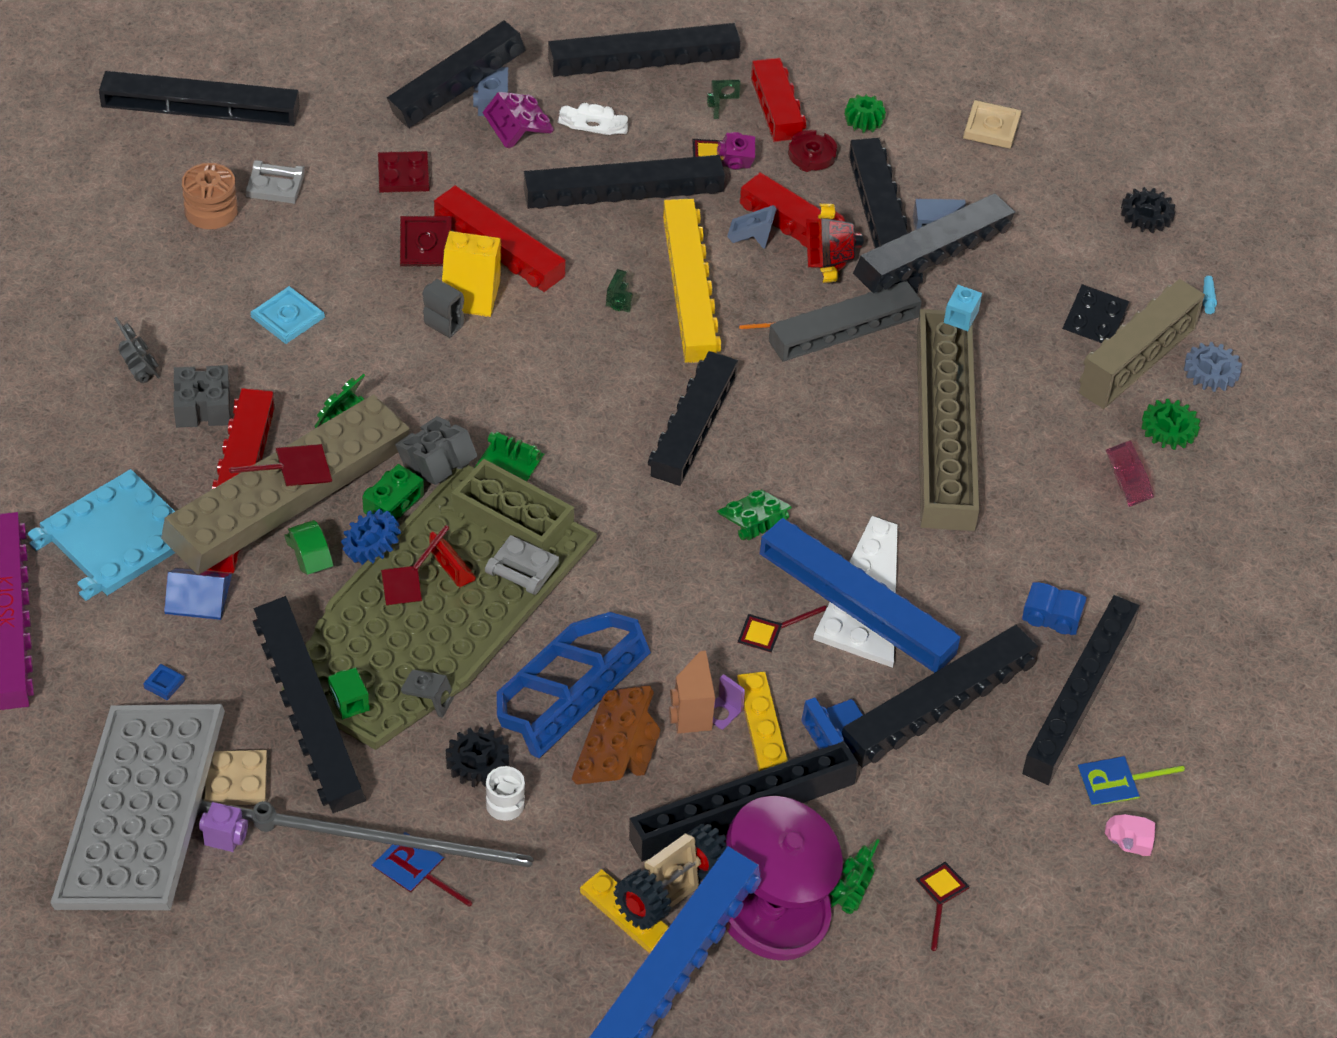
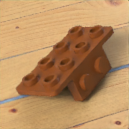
(619, 737)

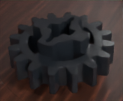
(1148, 210)
(476, 755)

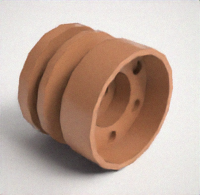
(209, 195)

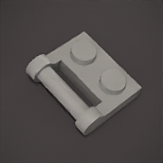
(272, 187)
(526, 559)

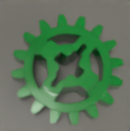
(1170, 424)

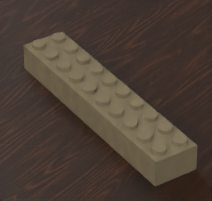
(946, 424)
(260, 500)

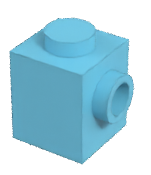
(962, 307)

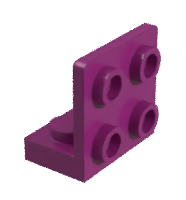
(513, 115)

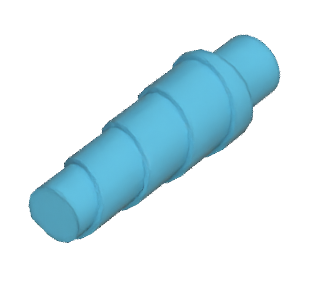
(1209, 300)

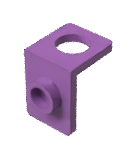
(730, 697)

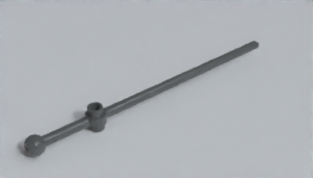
(266, 818)

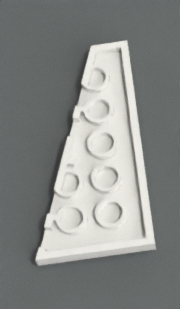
(877, 557)

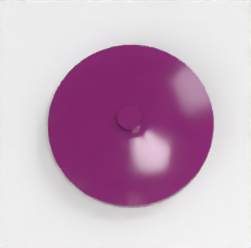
(793, 849)
(777, 930)

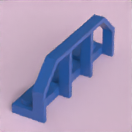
(585, 693)

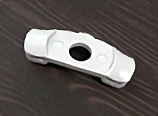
(604, 116)

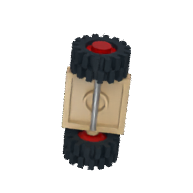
(669, 876)

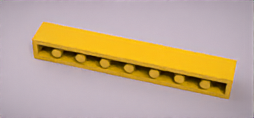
(690, 279)

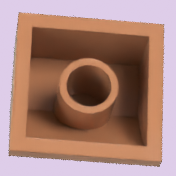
(693, 697)

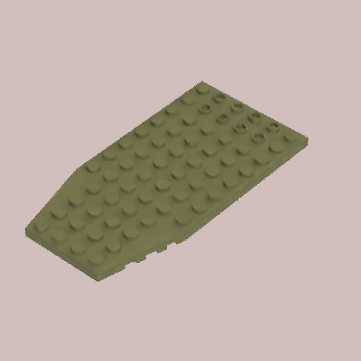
(452, 627)

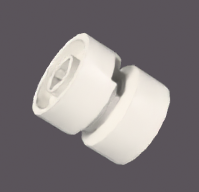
(505, 793)

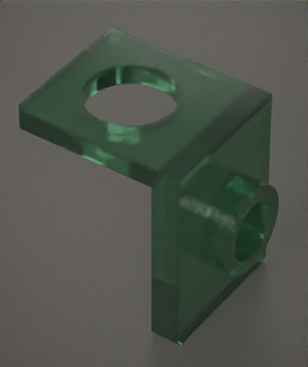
(716, 94)

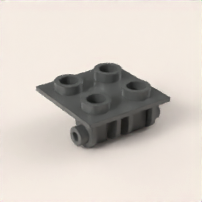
(134, 354)

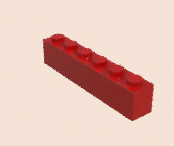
(518, 250)

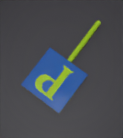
(1112, 781)

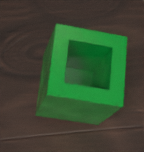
(348, 693)

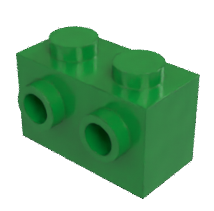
(394, 492)

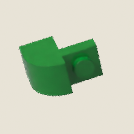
(309, 547)

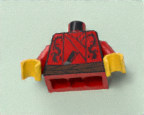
(831, 242)

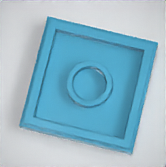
(287, 314)

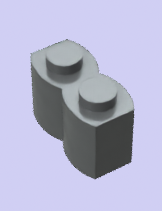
(443, 308)

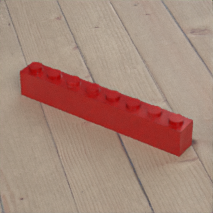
(245, 444)

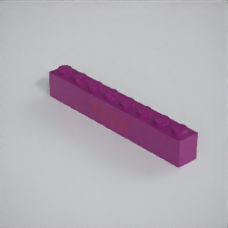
(14, 619)

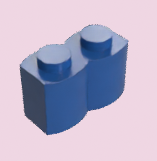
(1054, 608)

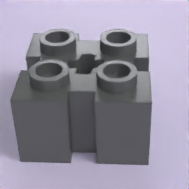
(201, 396)
(436, 450)

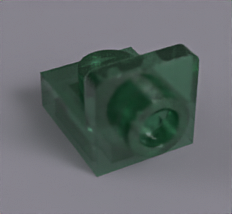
(617, 293)

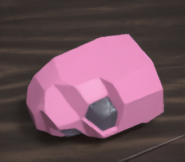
(1131, 833)

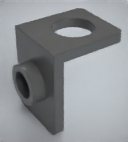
(428, 686)

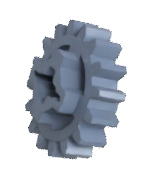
(1212, 366)

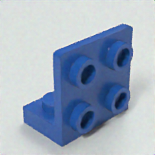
(826, 724)

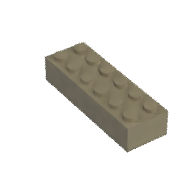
(1140, 343)

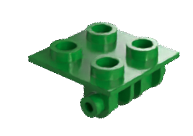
(339, 403)
(513, 457)
(755, 513)
(855, 880)

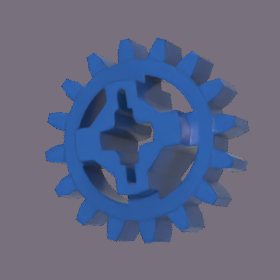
(371, 536)

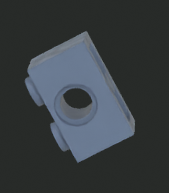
(489, 87)

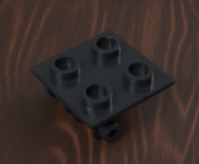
(1095, 314)

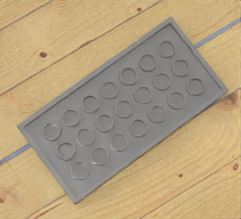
(138, 808)

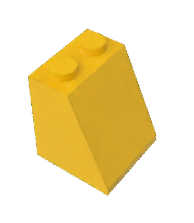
(474, 269)

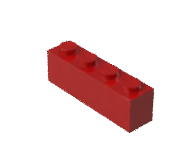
(777, 99)
(790, 208)

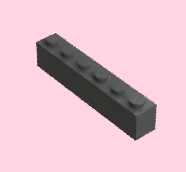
(844, 321)

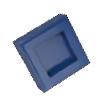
(164, 682)

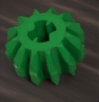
(865, 113)

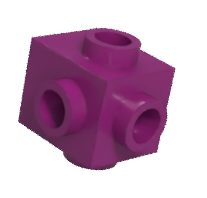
(737, 150)

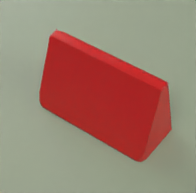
(451, 562)

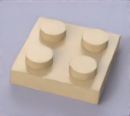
(992, 124)
(237, 777)

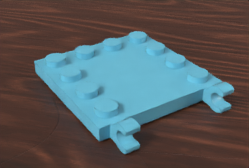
(109, 533)

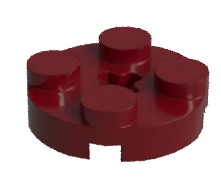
(823, 147)

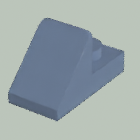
(752, 224)

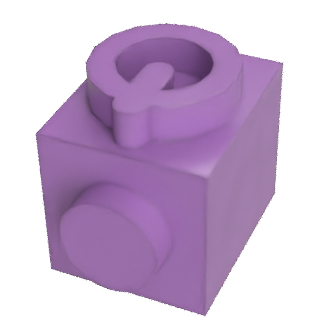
(223, 827)

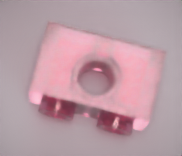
(1129, 473)

